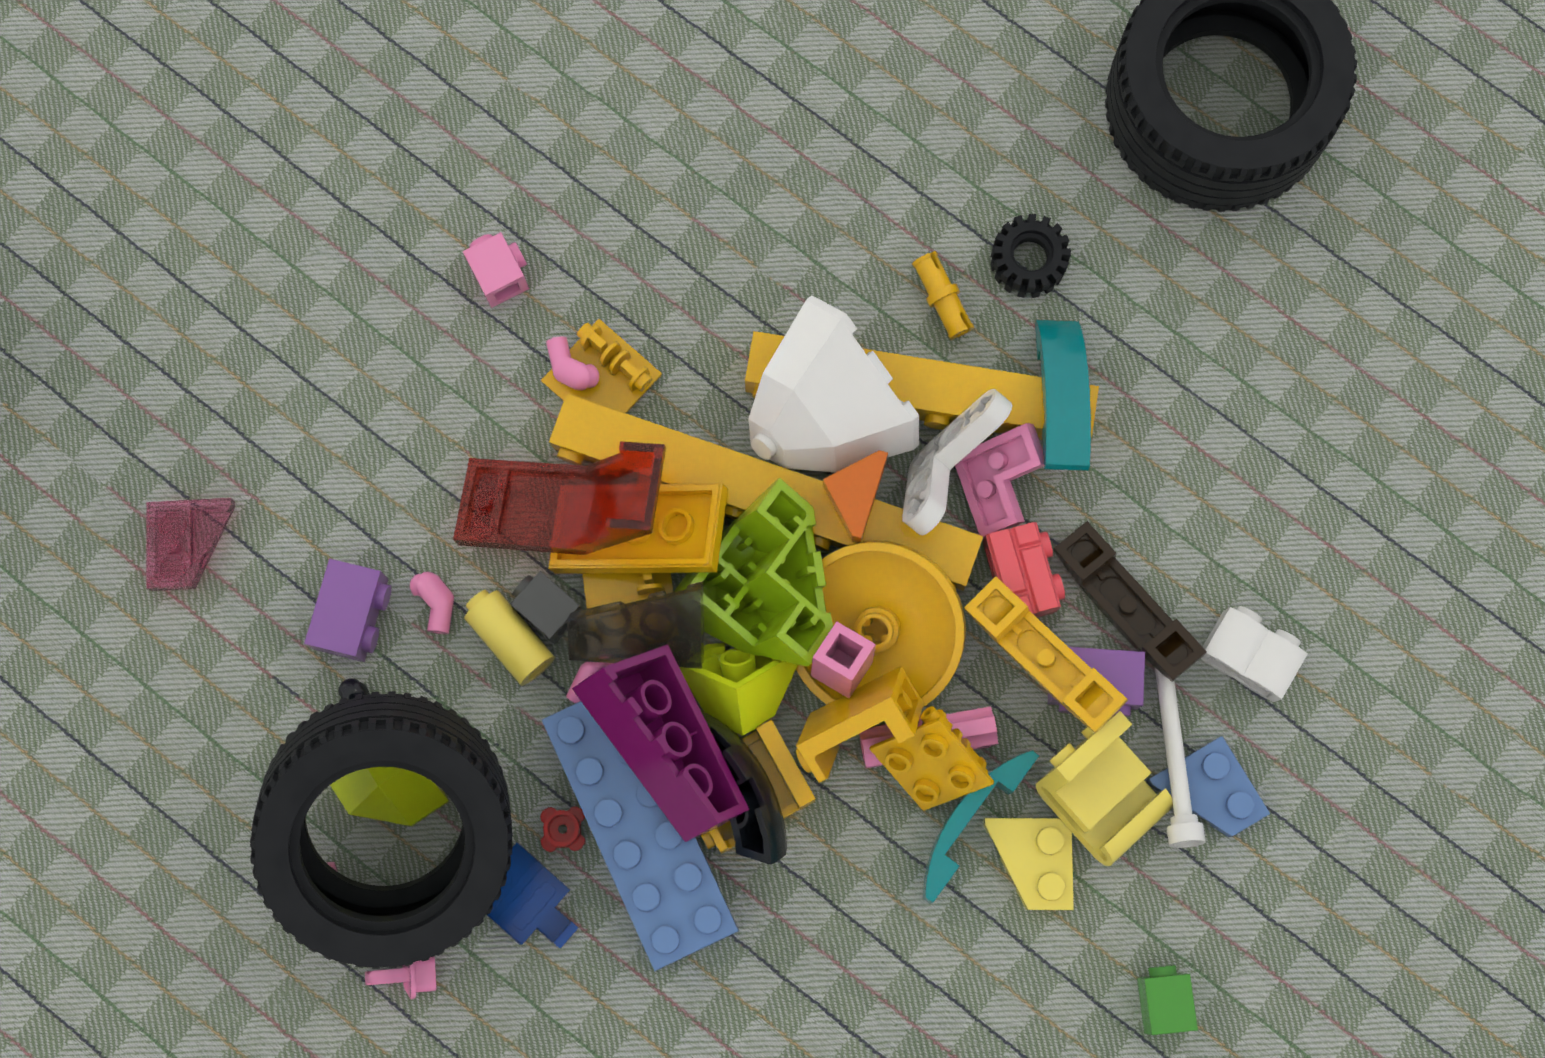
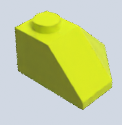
(739, 686)
(389, 795)

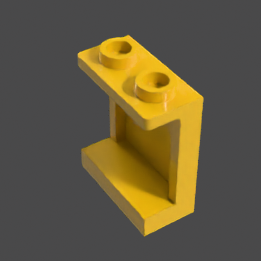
(884, 699)
(783, 774)

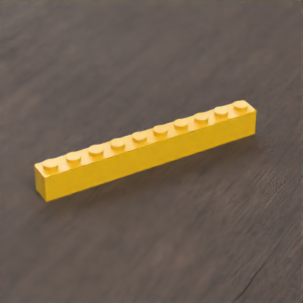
(595, 432)

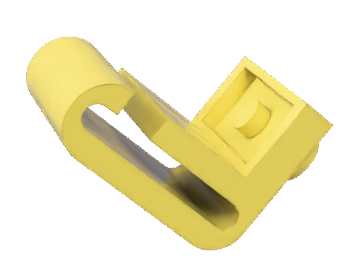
(1103, 792)

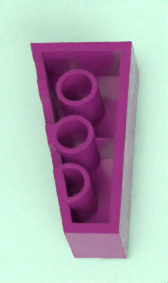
(664, 740)

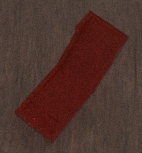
(561, 504)

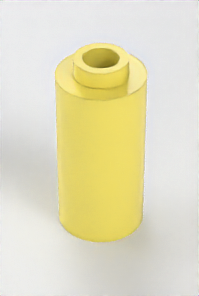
(508, 636)

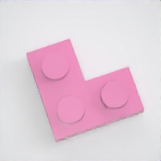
(988, 476)

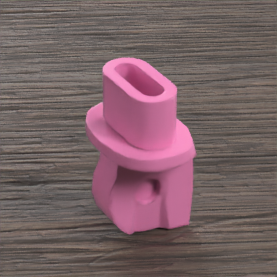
(415, 977)

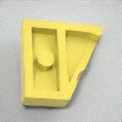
(1037, 859)

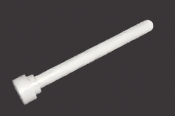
(1184, 828)

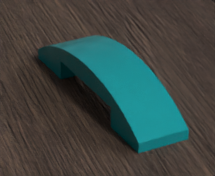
(1065, 395)
(941, 867)

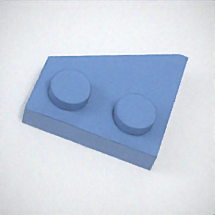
(1218, 789)

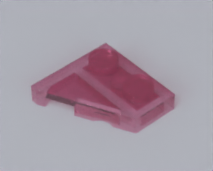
(182, 540)

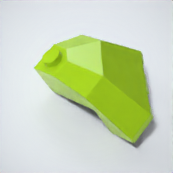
(768, 581)

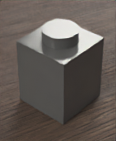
(544, 605)

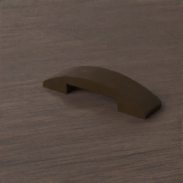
(1127, 604)

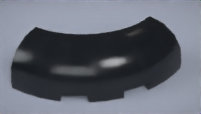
(761, 829)

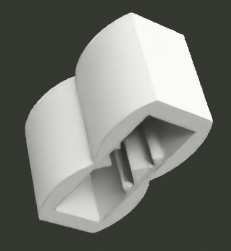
(1254, 654)

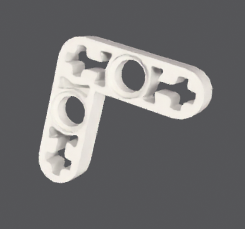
(931, 467)

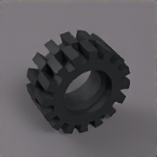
(1030, 280)

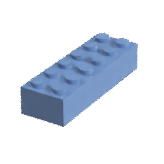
(655, 871)

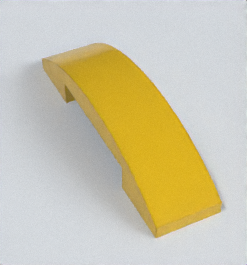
(1044, 655)

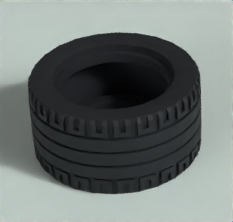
(1214, 169)
(366, 921)

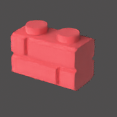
(1021, 563)

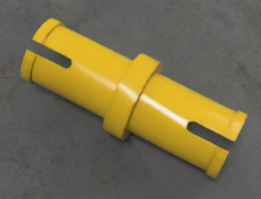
(943, 295)

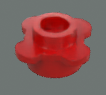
(553, 820)

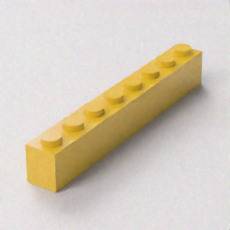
(936, 387)

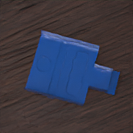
(531, 901)

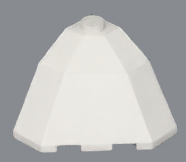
(827, 398)

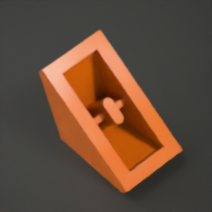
(854, 492)

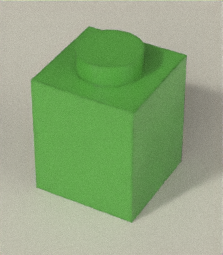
(1166, 1001)

